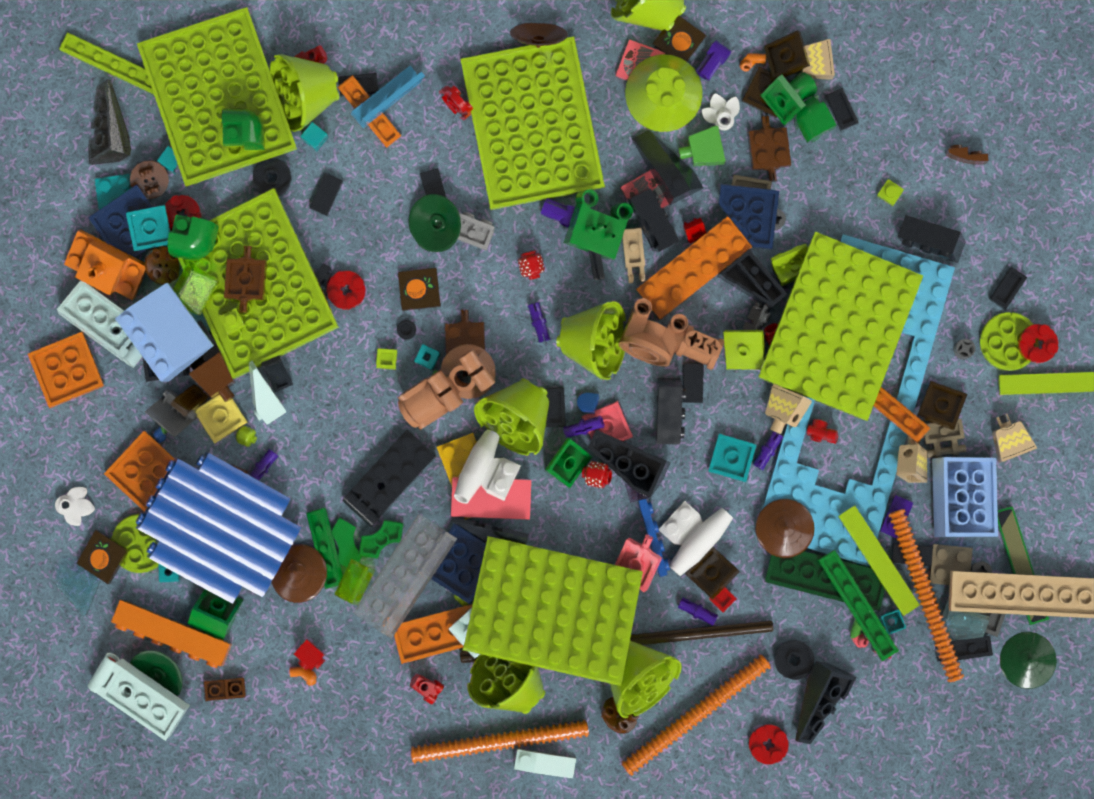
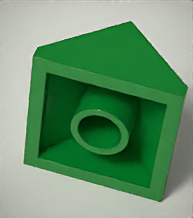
(568, 463)

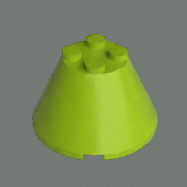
(648, 13)
(303, 88)
(663, 93)
(593, 339)
(516, 416)
(644, 679)
(505, 684)

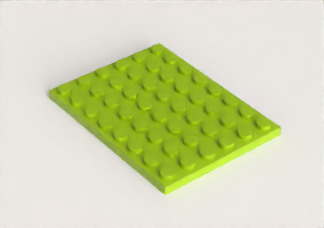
(198, 76)
(532, 123)
(293, 301)
(840, 326)
(553, 611)

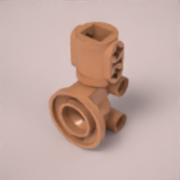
(657, 343)
(444, 390)

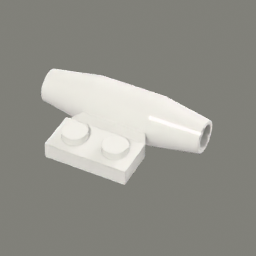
(484, 470)
(693, 535)

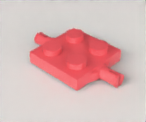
(640, 558)

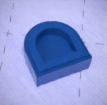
(588, 402)

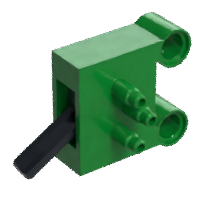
(597, 231)

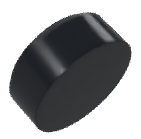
(406, 329)

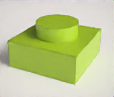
(890, 192)
(232, 321)
(386, 359)

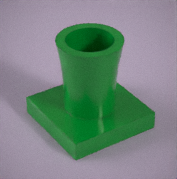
(787, 98)

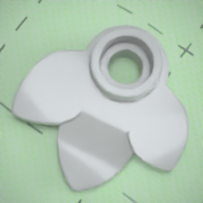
(721, 109)
(77, 505)

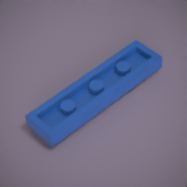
(651, 529)

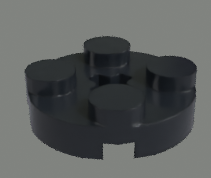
(272, 167)
(803, 665)

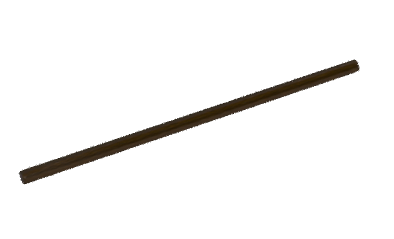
(683, 634)

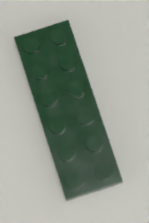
(807, 575)

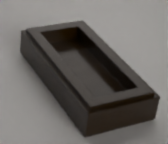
(189, 400)

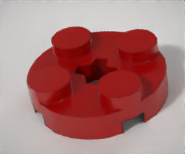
(455, 102)
(180, 203)
(355, 284)
(1049, 345)
(759, 751)

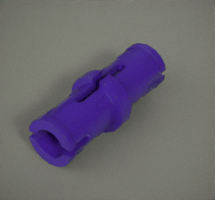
(539, 322)
(583, 426)
(768, 450)
(263, 465)
(697, 611)

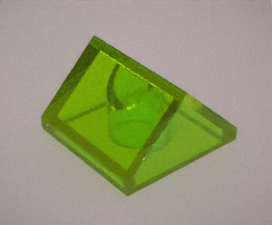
(194, 288)
(354, 582)

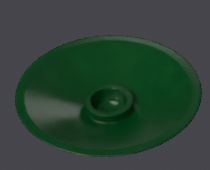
(434, 223)
(1028, 660)
(160, 669)

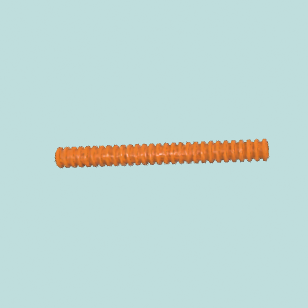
(926, 596)
(696, 714)
(499, 741)

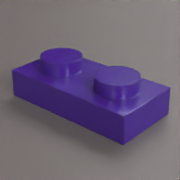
(897, 504)

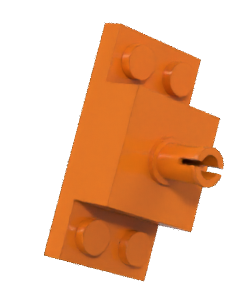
(105, 266)

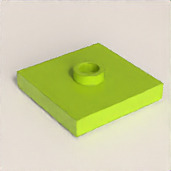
(744, 349)

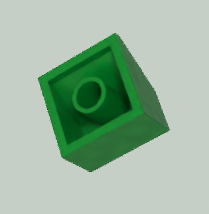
(214, 614)

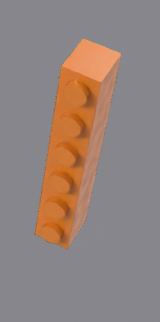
(171, 633)

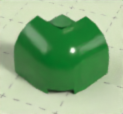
(814, 119)
(243, 128)
(192, 238)

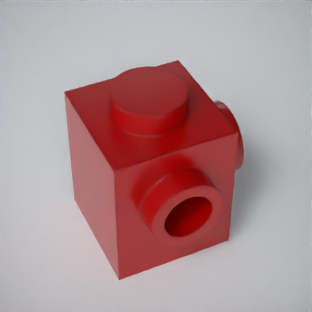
(310, 655)

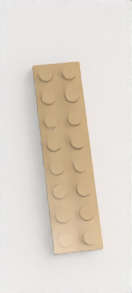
(1021, 594)

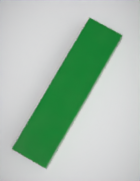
(325, 545)

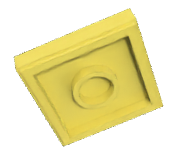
(220, 417)

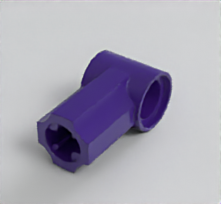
(715, 57)
(558, 212)

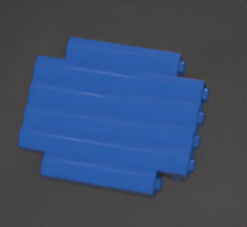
(217, 527)

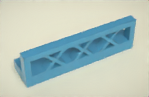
(387, 96)

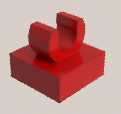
(694, 230)
(723, 600)

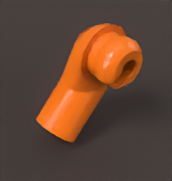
(750, 60)
(308, 675)

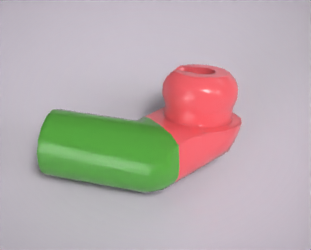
(857, 636)

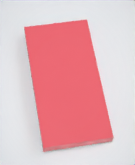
(487, 506)

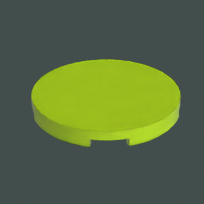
(1000, 341)
(136, 543)

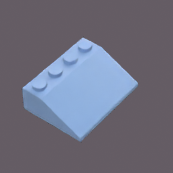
(164, 332)
(965, 497)

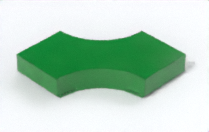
(344, 535)
(372, 545)

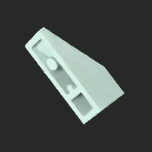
(264, 399)
(544, 763)

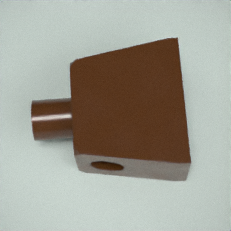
(214, 378)

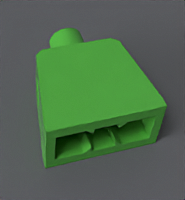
(704, 148)

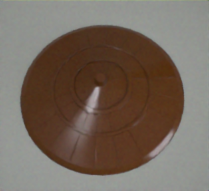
(538, 34)
(784, 528)
(300, 574)

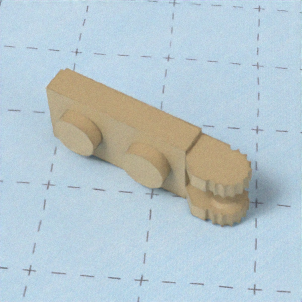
(634, 252)

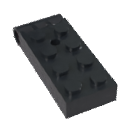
(395, 469)

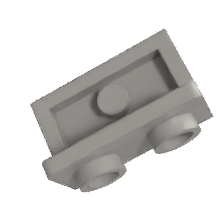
(475, 232)

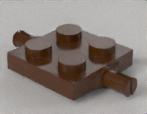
(769, 148)
(245, 279)
(465, 333)

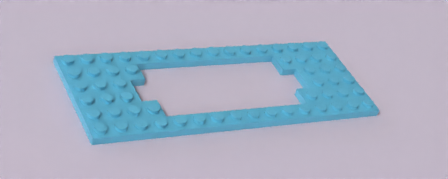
(798, 481)

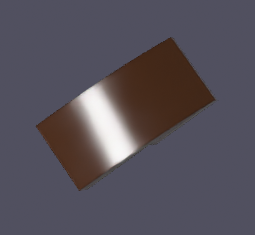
(960, 154)
(224, 689)

